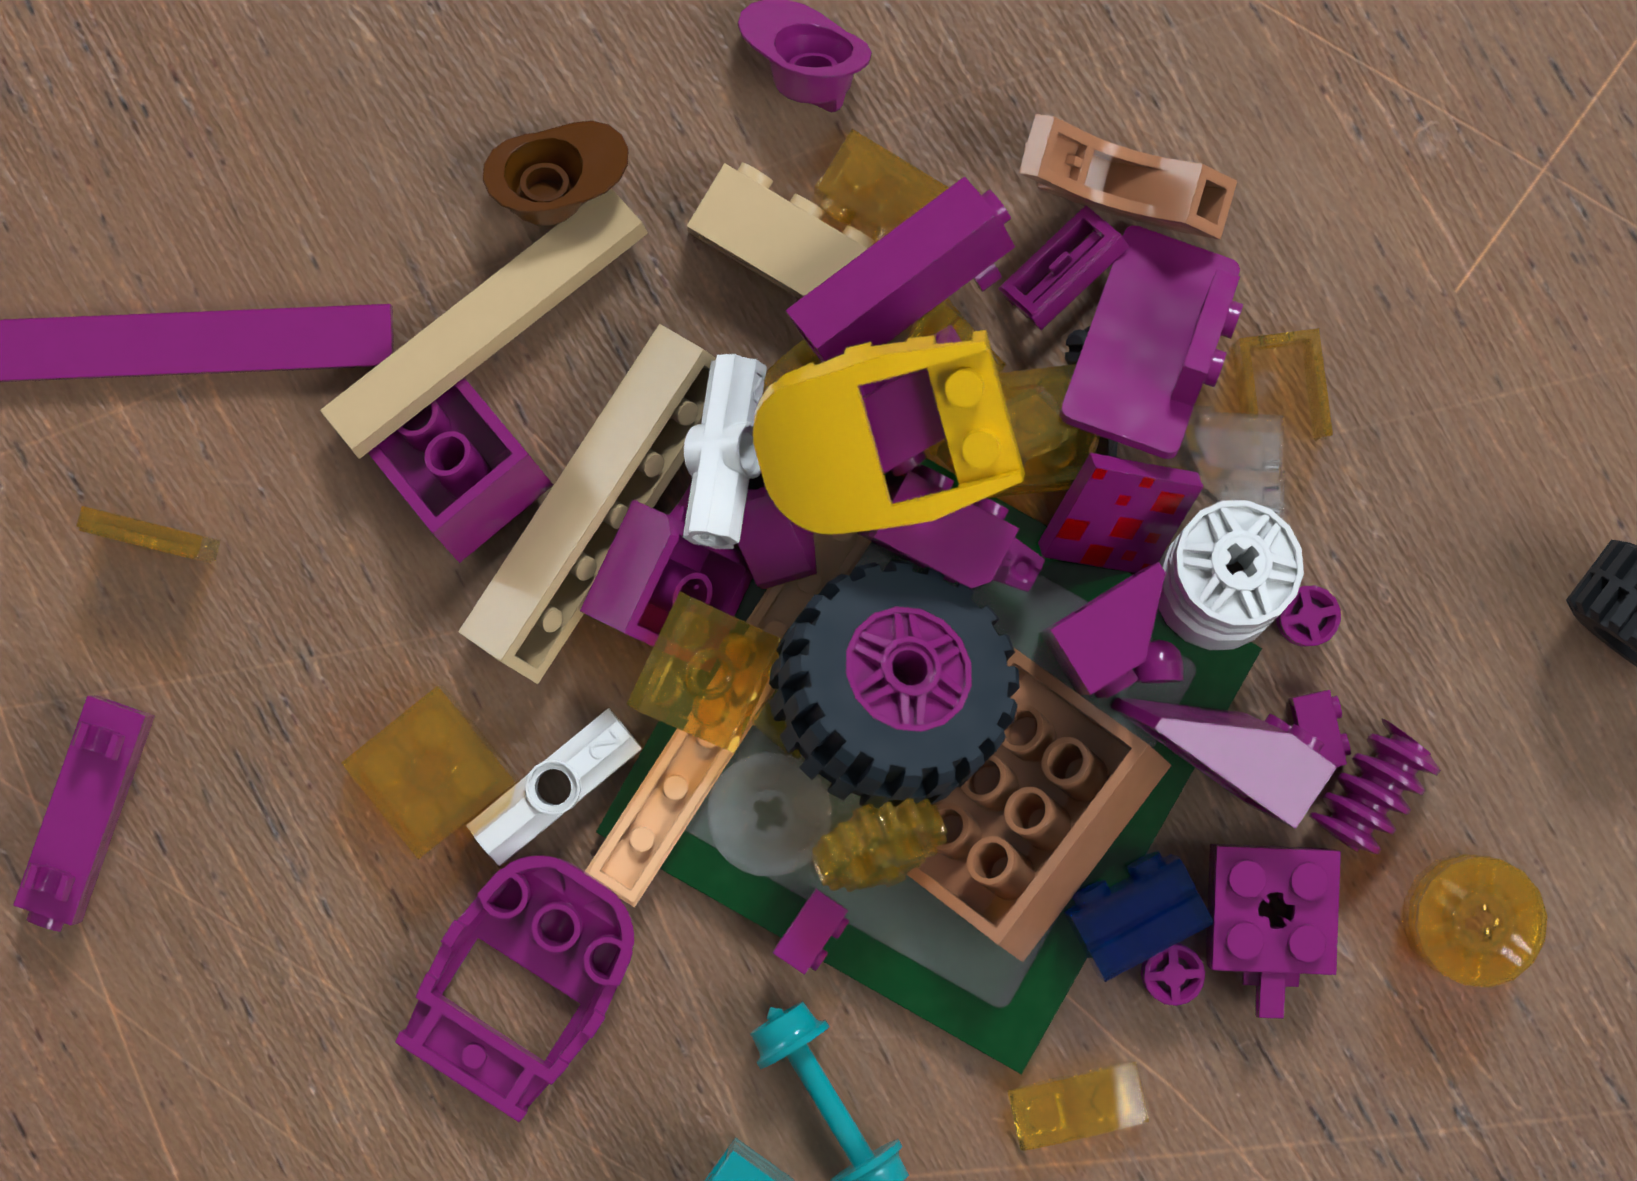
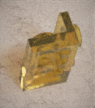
(873, 186)

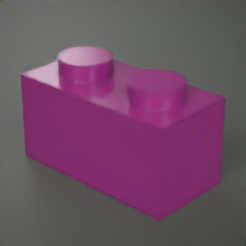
(1318, 716)
(810, 931)

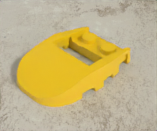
(822, 451)

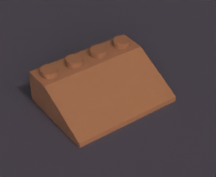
(1038, 812)

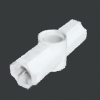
(722, 452)
(523, 813)

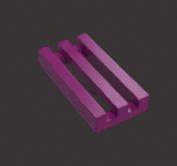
(1069, 272)

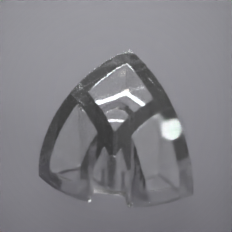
(1236, 456)

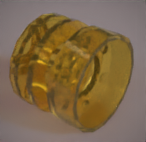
(1449, 894)

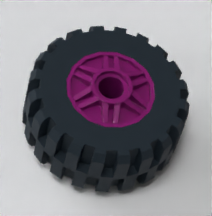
(894, 685)

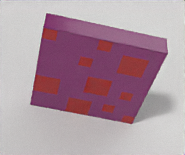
(1120, 513)

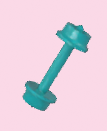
(787, 1036)

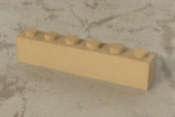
(623, 458)

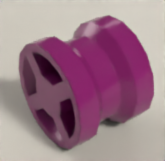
(1318, 613)
(1183, 983)

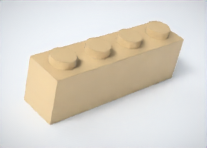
(775, 236)

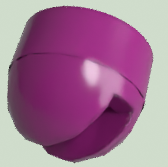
(1161, 665)

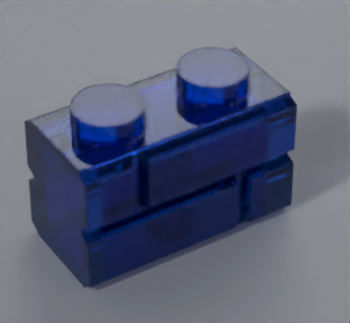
(1137, 915)

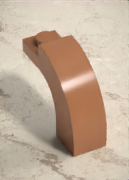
(1126, 181)

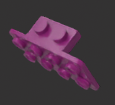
(1153, 342)

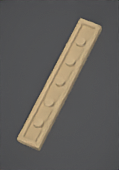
(483, 322)

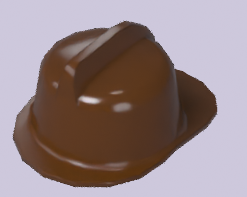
(555, 170)

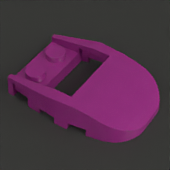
(556, 927)

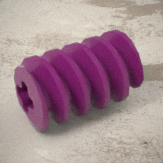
(1376, 789)

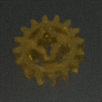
(879, 845)

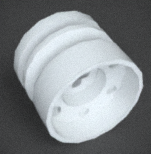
(1210, 603)

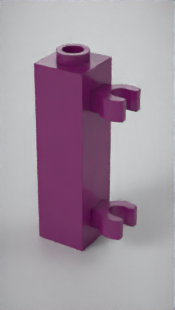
(907, 272)
(83, 813)

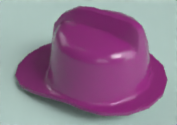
(806, 51)

